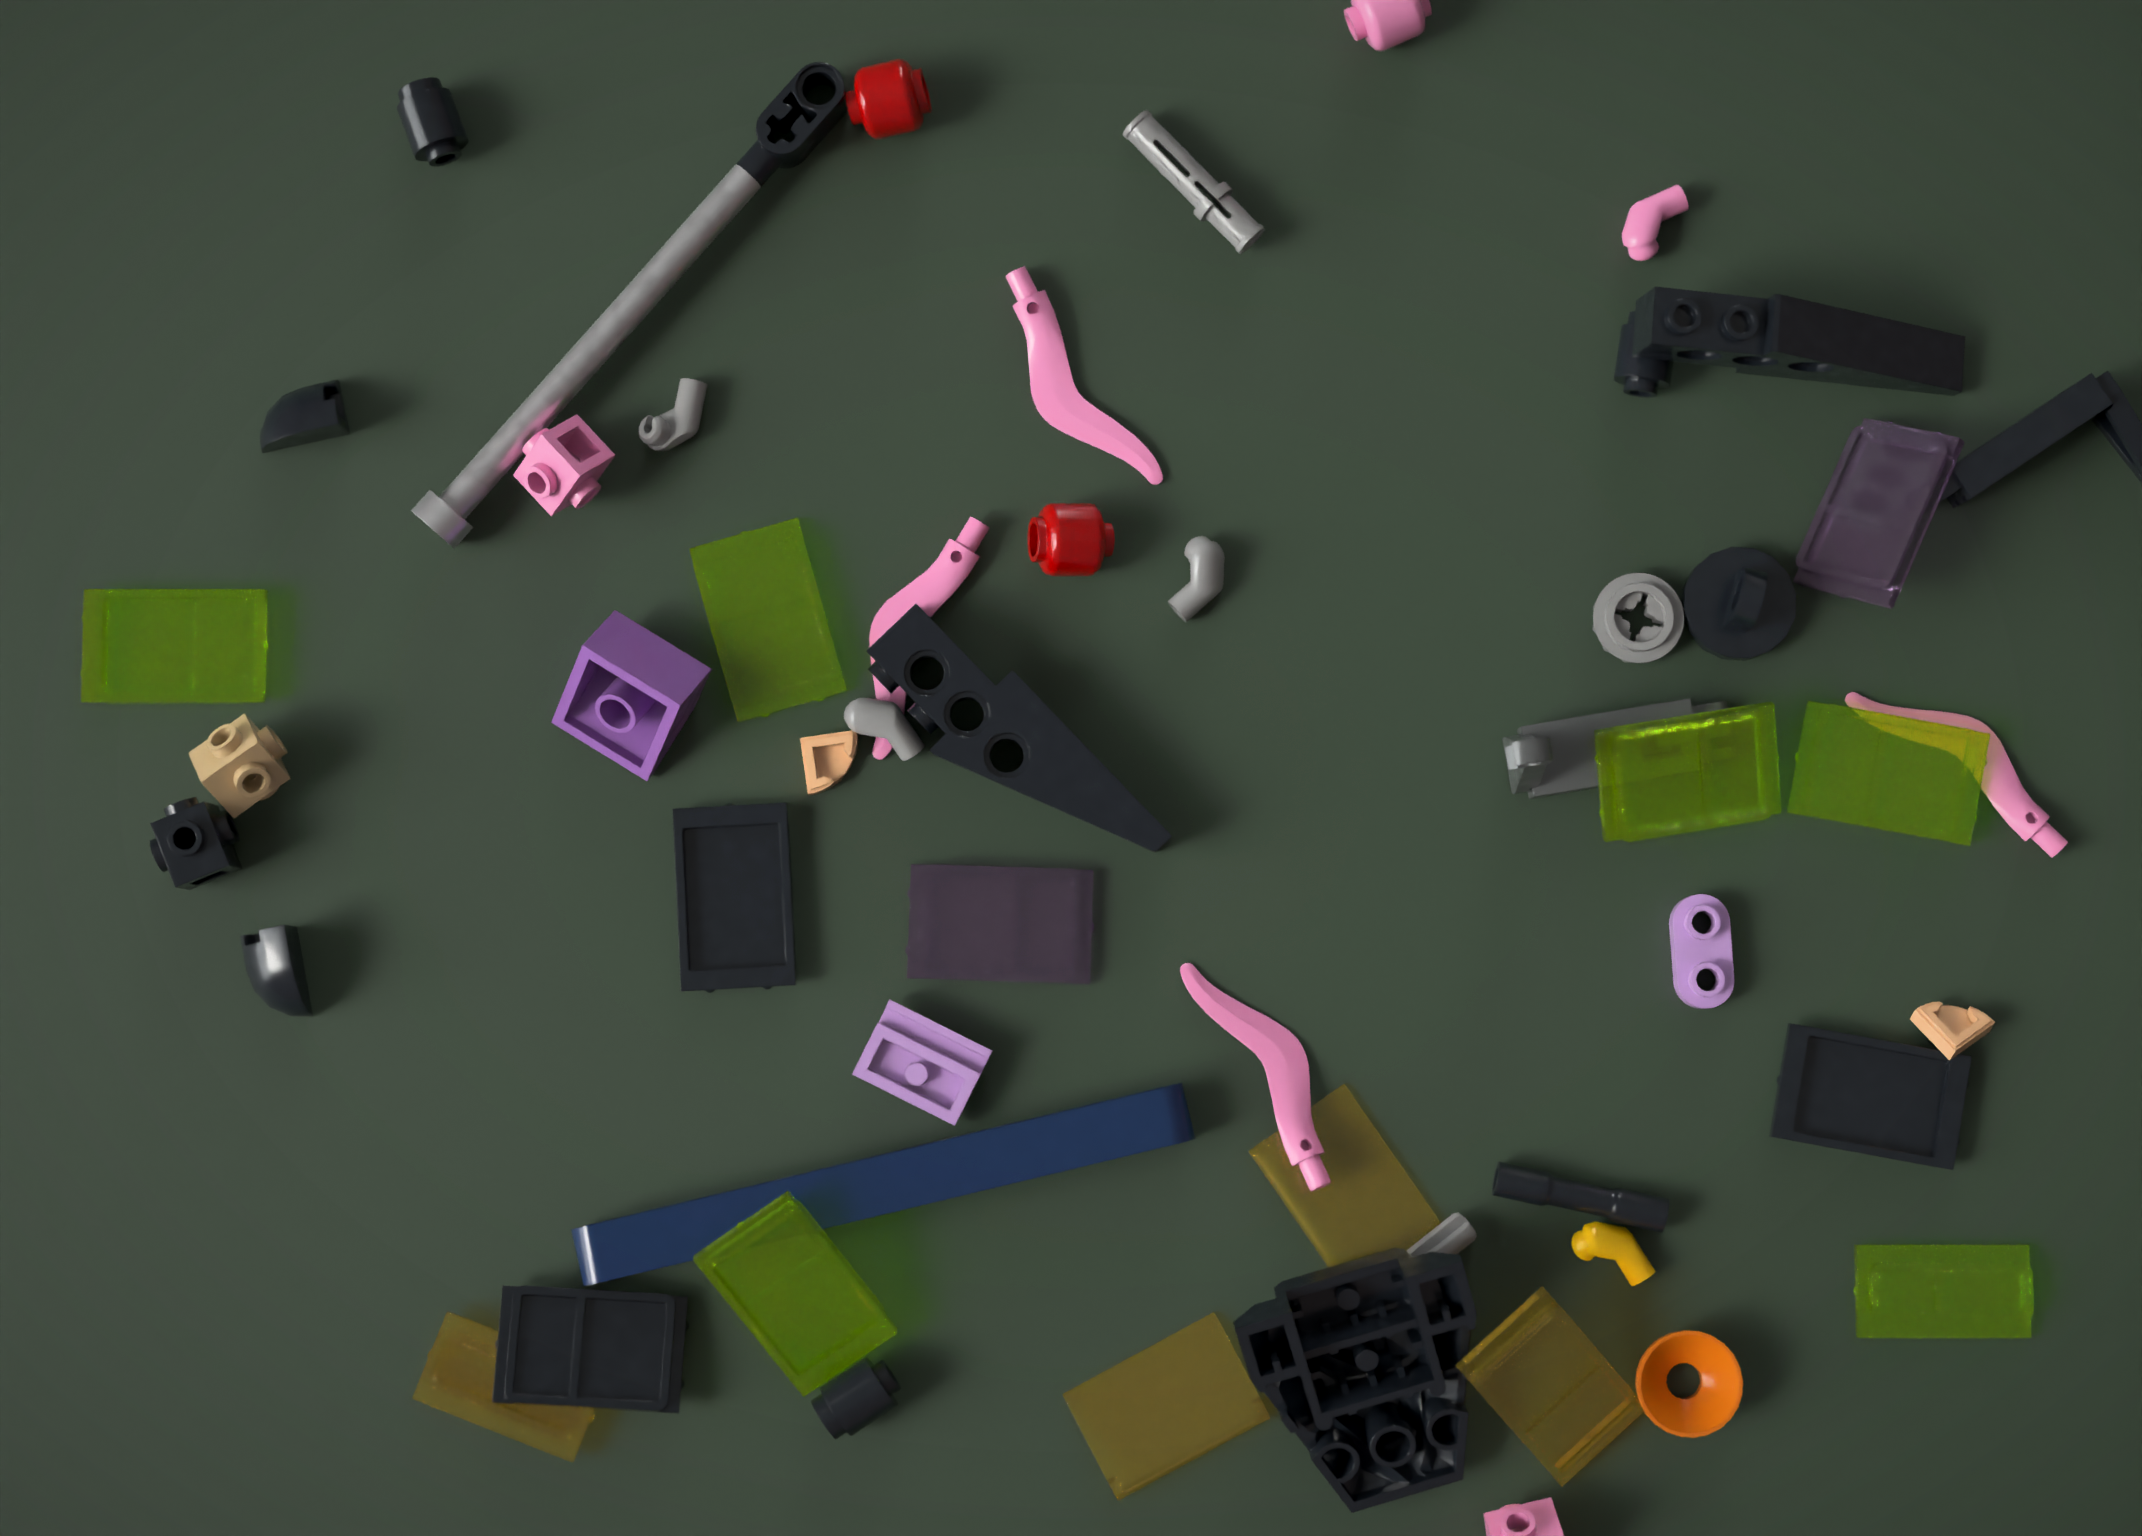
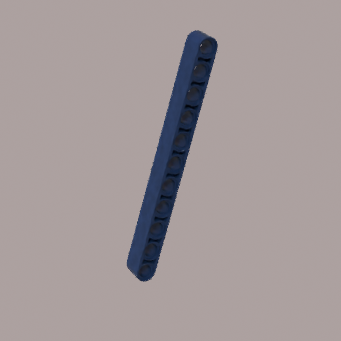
(894, 1180)

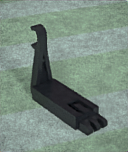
(2043, 428)

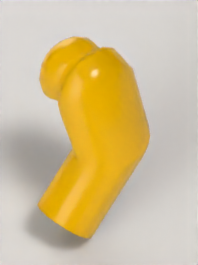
(1613, 1243)

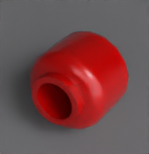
(889, 99)
(1070, 539)

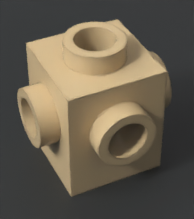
(240, 764)

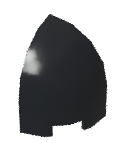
(305, 417)
(278, 969)

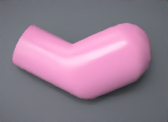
(1645, 221)

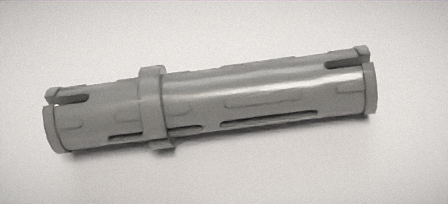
(1240, 229)

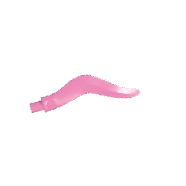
(1054, 386)
(929, 593)
(1999, 777)
(1284, 1067)

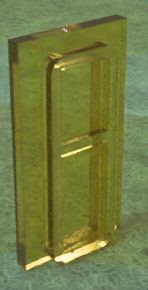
(461, 1383)

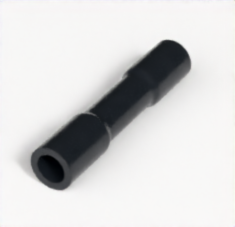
(1615, 1204)

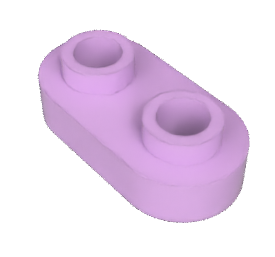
(1699, 951)

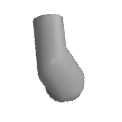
(679, 423)
(1206, 577)
(885, 721)

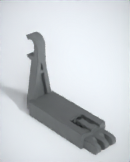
(1561, 753)

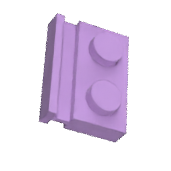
(922, 1062)

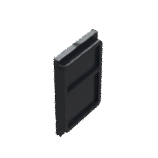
(734, 897)
(1870, 1096)
(590, 1349)

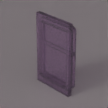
(1876, 511)
(1000, 924)

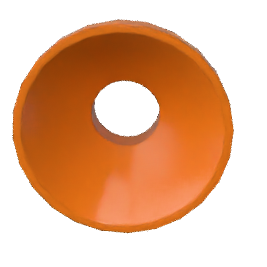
(1717, 1392)

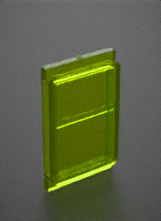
(767, 620)
(174, 646)
(1688, 773)
(1888, 773)
(796, 1293)

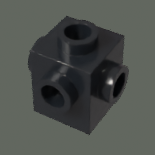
(211, 854)

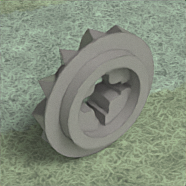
(1660, 605)

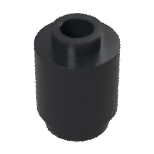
(431, 122)
(1639, 375)
(856, 1397)

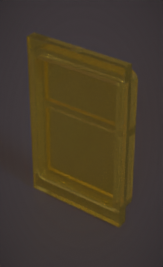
(1551, 1386)

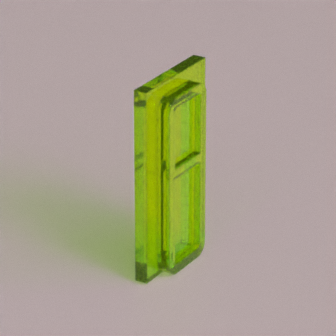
(1943, 1291)

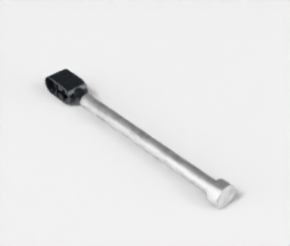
(448, 511)

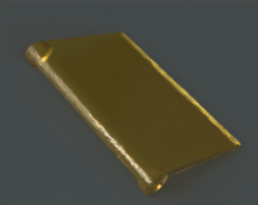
(1370, 1194)
(1166, 1406)

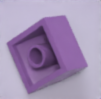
(630, 694)

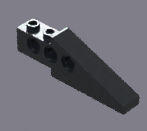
(1796, 341)
(1055, 762)

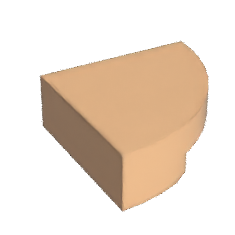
(827, 759)
(1951, 1027)

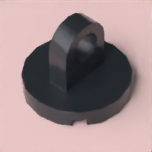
(1738, 603)

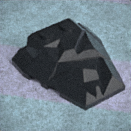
(1369, 1370)

